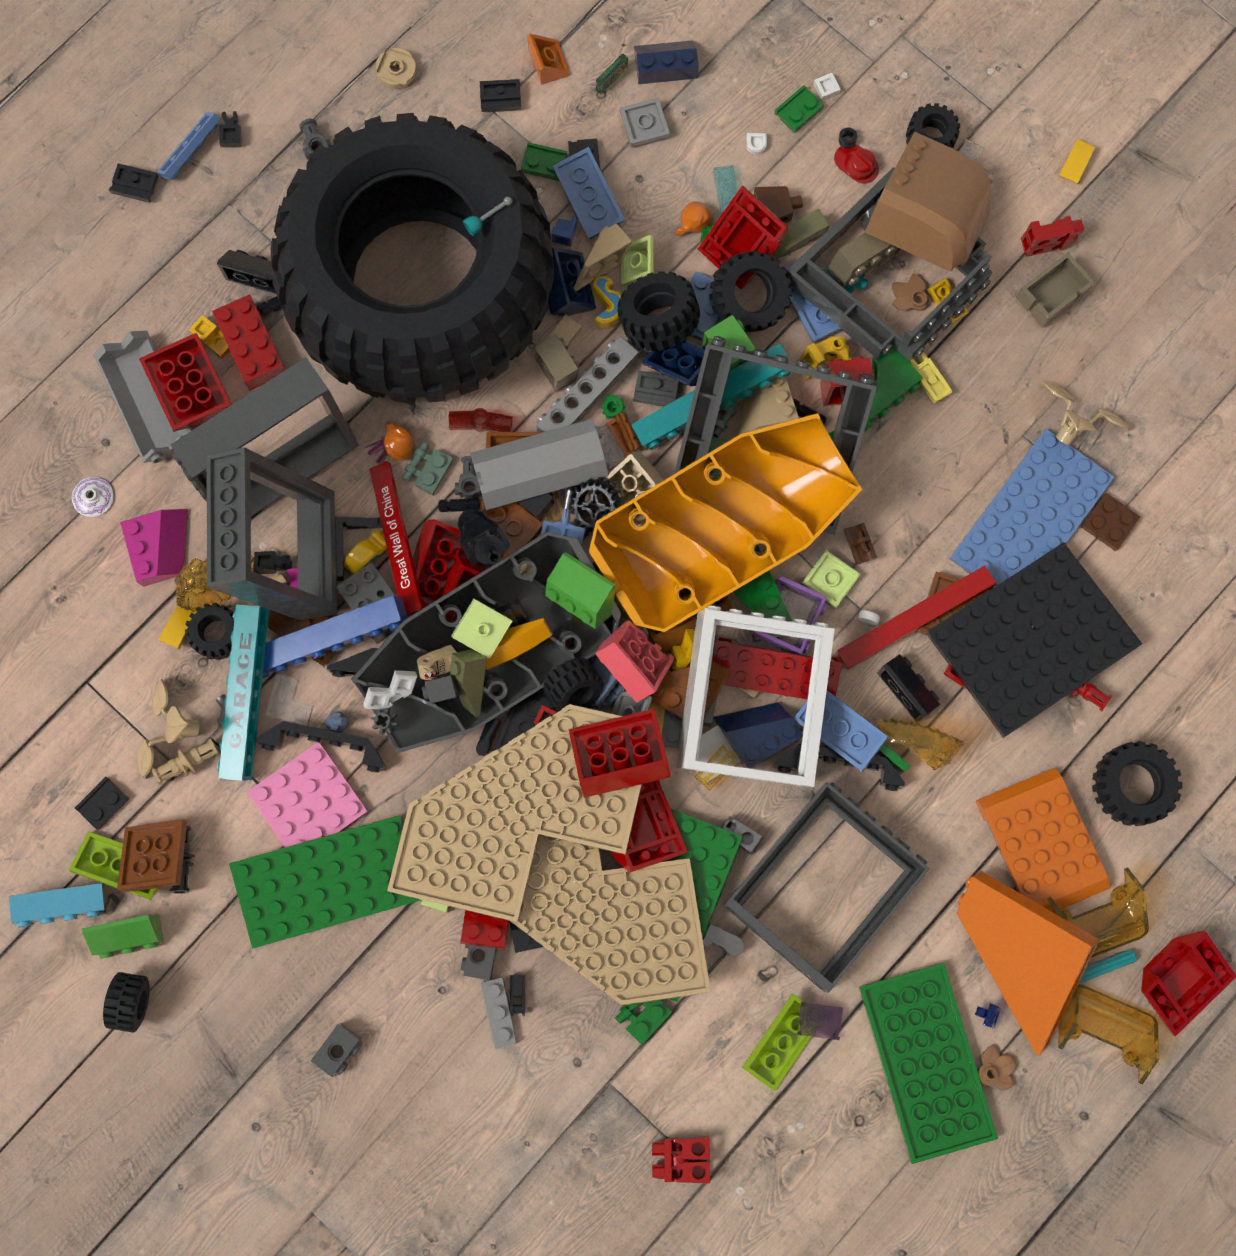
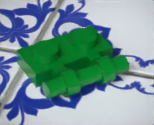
(647, 1021)

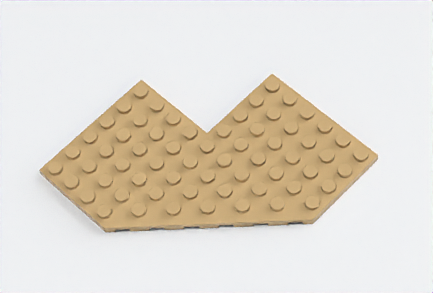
(479, 831)
(617, 928)

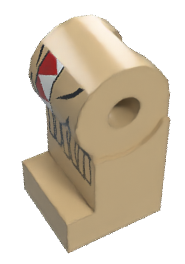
(435, 662)

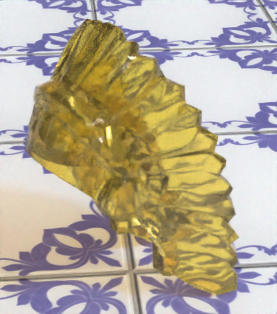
(193, 588)
(928, 743)

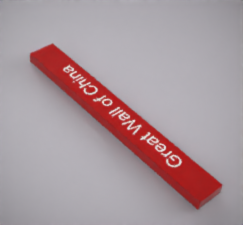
(396, 537)

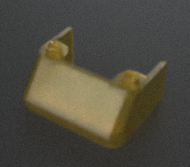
(1115, 922)
(1114, 1024)

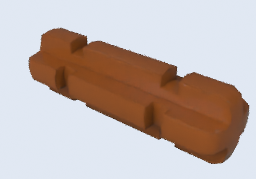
(627, 432)

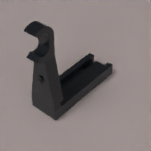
(350, 523)

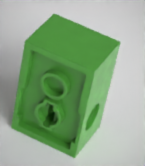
(734, 333)

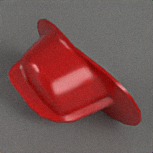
(857, 163)

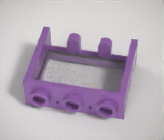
(801, 604)

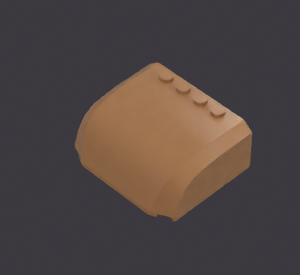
(933, 204)

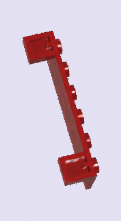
(770, 669)

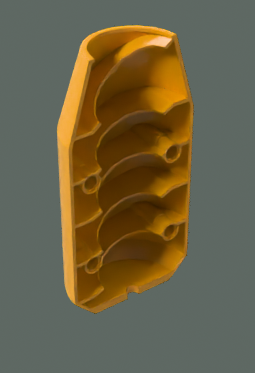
(702, 529)

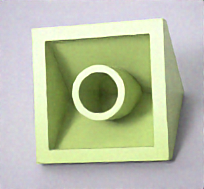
(637, 260)

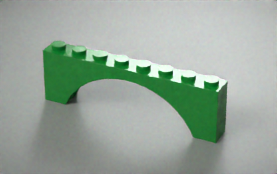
(894, 380)

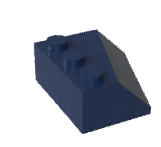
(759, 732)

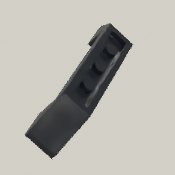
(274, 737)
(889, 776)

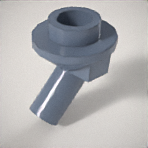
(336, 722)

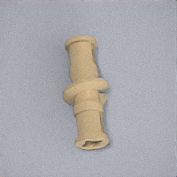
(185, 761)

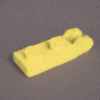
(932, 380)

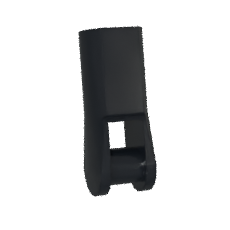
(487, 736)
(517, 990)

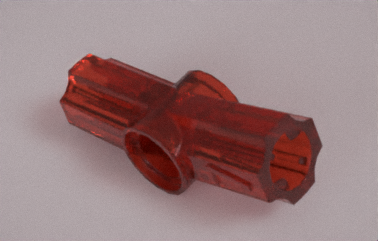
(466, 421)

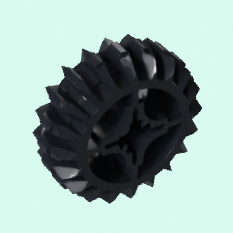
(599, 489)

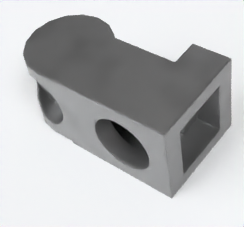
(751, 838)
(730, 943)

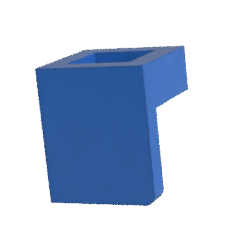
(564, 231)

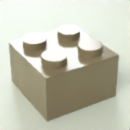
(556, 362)

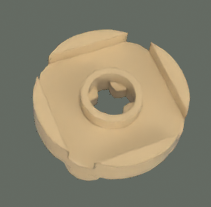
(398, 79)

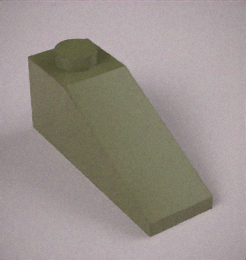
(468, 675)

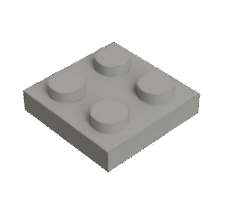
(644, 122)

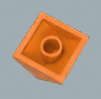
(547, 58)

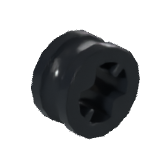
(847, 143)

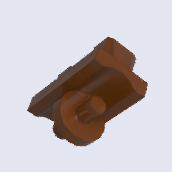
(860, 543)

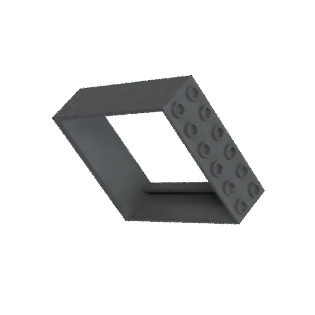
(258, 413)
(231, 536)
(881, 837)

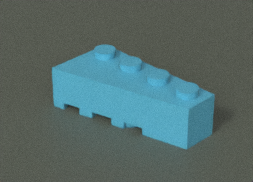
(56, 904)

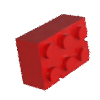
(831, 391)

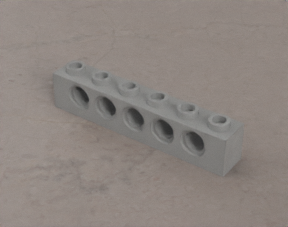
(617, 349)

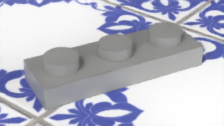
(498, 1013)

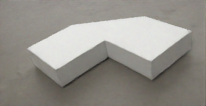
(382, 698)

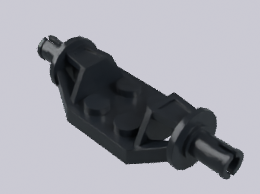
(481, 538)

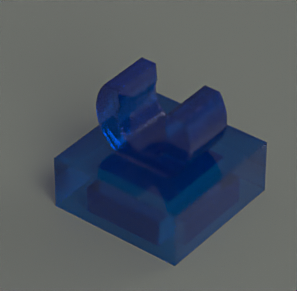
(990, 1015)

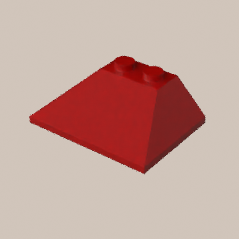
(743, 228)
(653, 831)
(1185, 979)

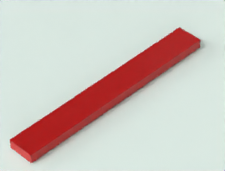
(916, 617)

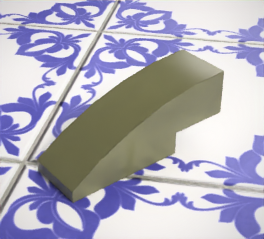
(802, 232)

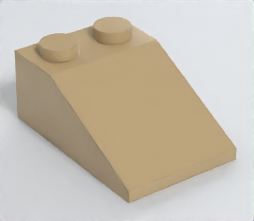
(605, 256)

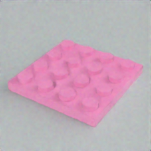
(307, 798)

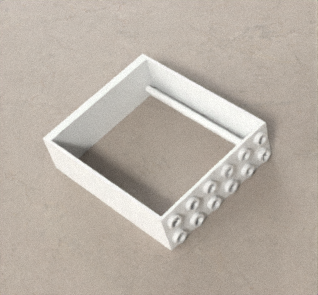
(699, 680)

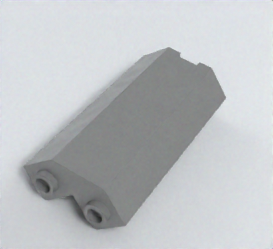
(136, 397)
(540, 464)

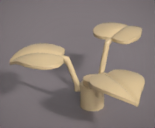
(1076, 424)
(176, 728)

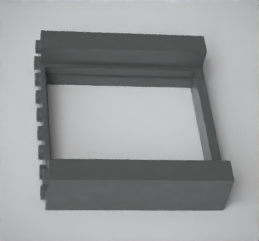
(711, 386)

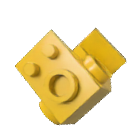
(818, 353)

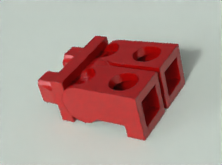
(1049, 237)
(676, 1156)

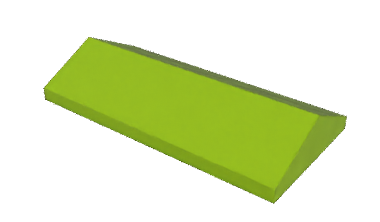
(100, 861)
(778, 1046)

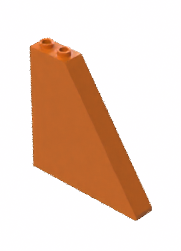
(1028, 953)

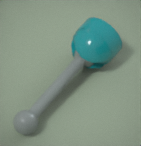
(474, 224)

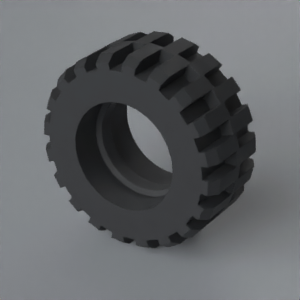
(775, 282)
(662, 329)
(1163, 775)

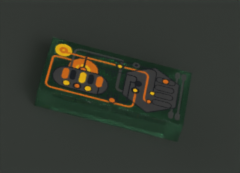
(611, 73)

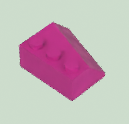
(156, 544)

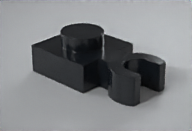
(230, 132)

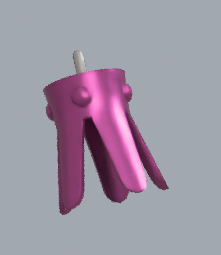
(379, 446)

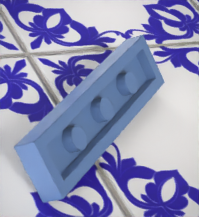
(184, 151)

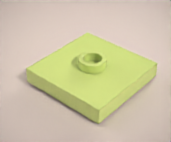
(831, 578)
(481, 628)

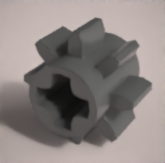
(378, 719)

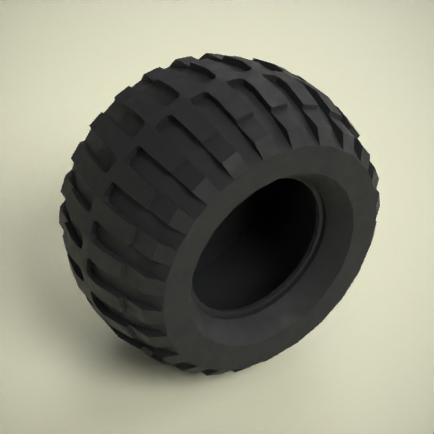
(396, 177)

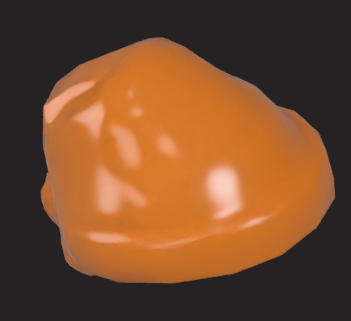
(695, 218)
(398, 442)

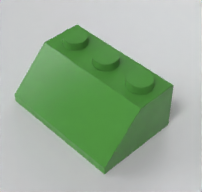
(581, 590)
(124, 935)

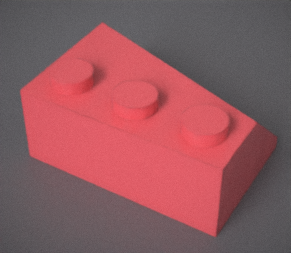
(634, 660)

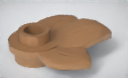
(908, 292)
(1000, 1068)

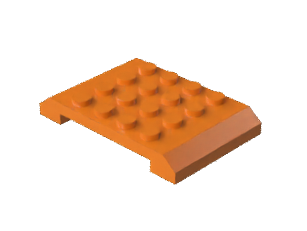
(1044, 841)

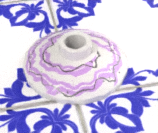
(99, 503)

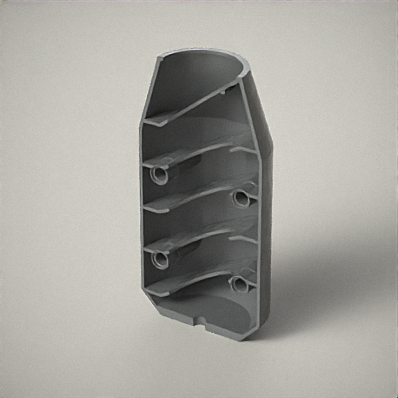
(518, 678)

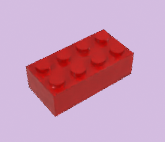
(249, 342)

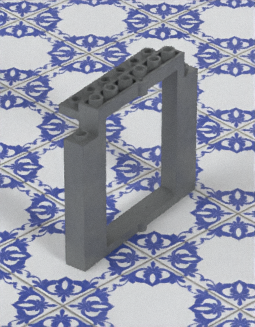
(860, 321)

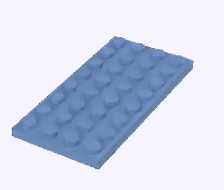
(1033, 509)

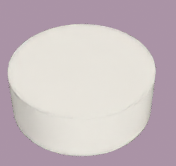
(868, 617)

